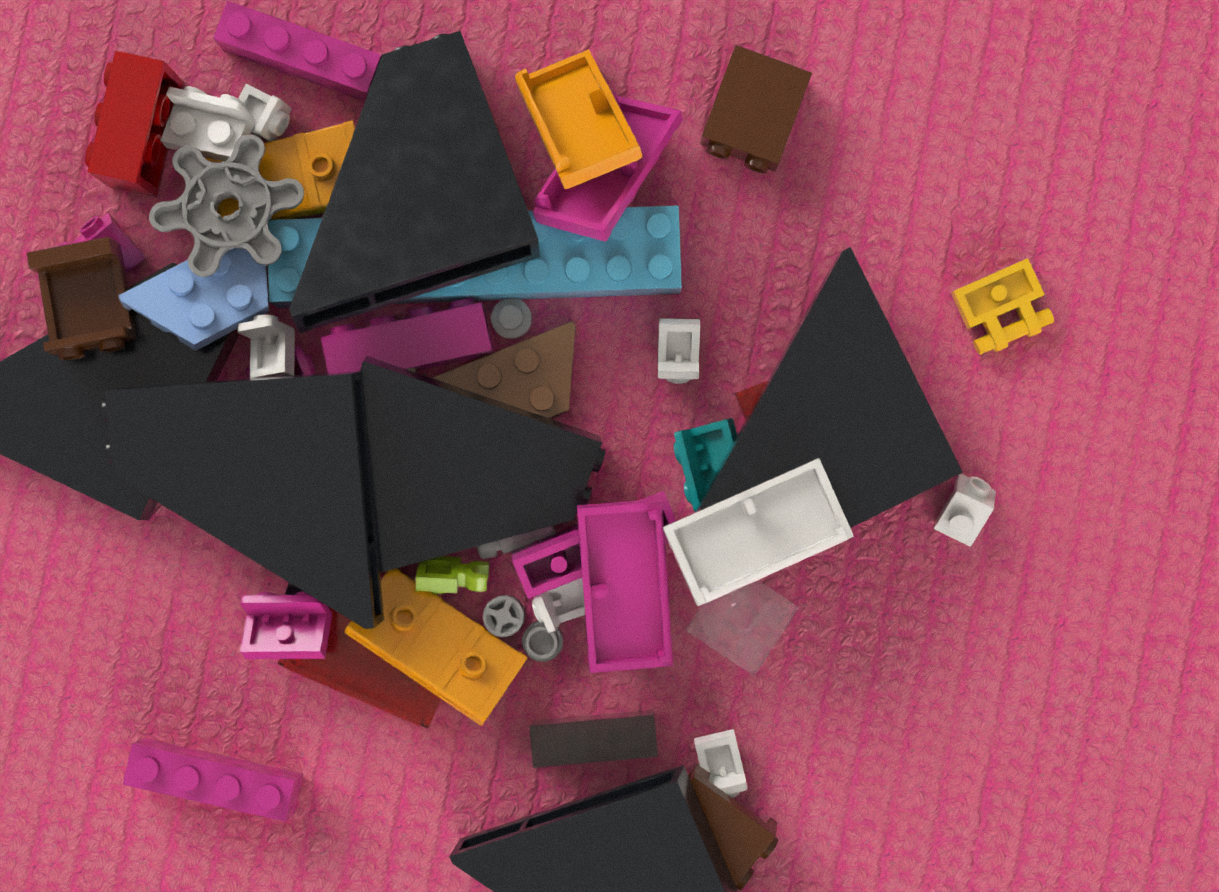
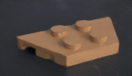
(524, 375)

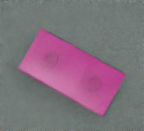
(599, 203)
(625, 585)

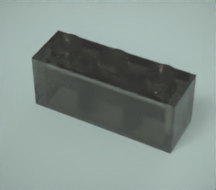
(593, 738)

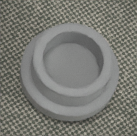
(511, 318)
(540, 644)

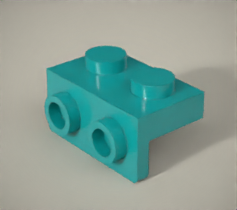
(701, 454)

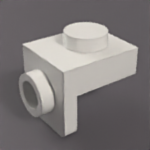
(268, 111)
(270, 346)
(678, 349)
(966, 509)
(559, 605)
(721, 757)

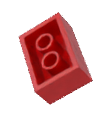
(131, 124)

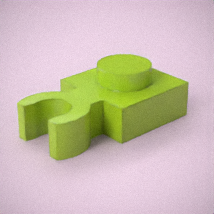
(447, 573)

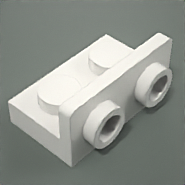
(205, 122)

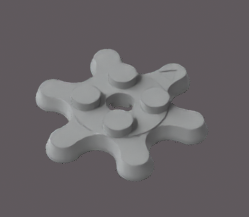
(209, 185)

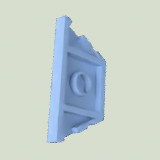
(203, 307)

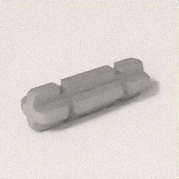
(512, 543)

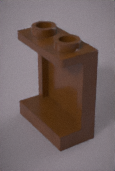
(755, 110)
(82, 299)
(736, 829)

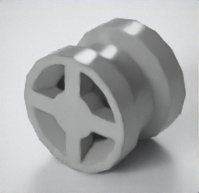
(496, 619)

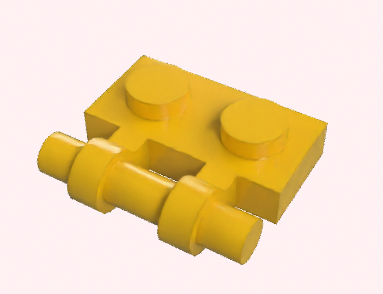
(1000, 293)

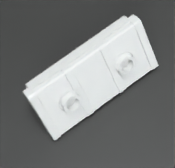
(758, 532)

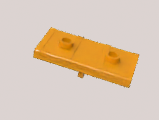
(578, 119)
(310, 159)
(440, 648)

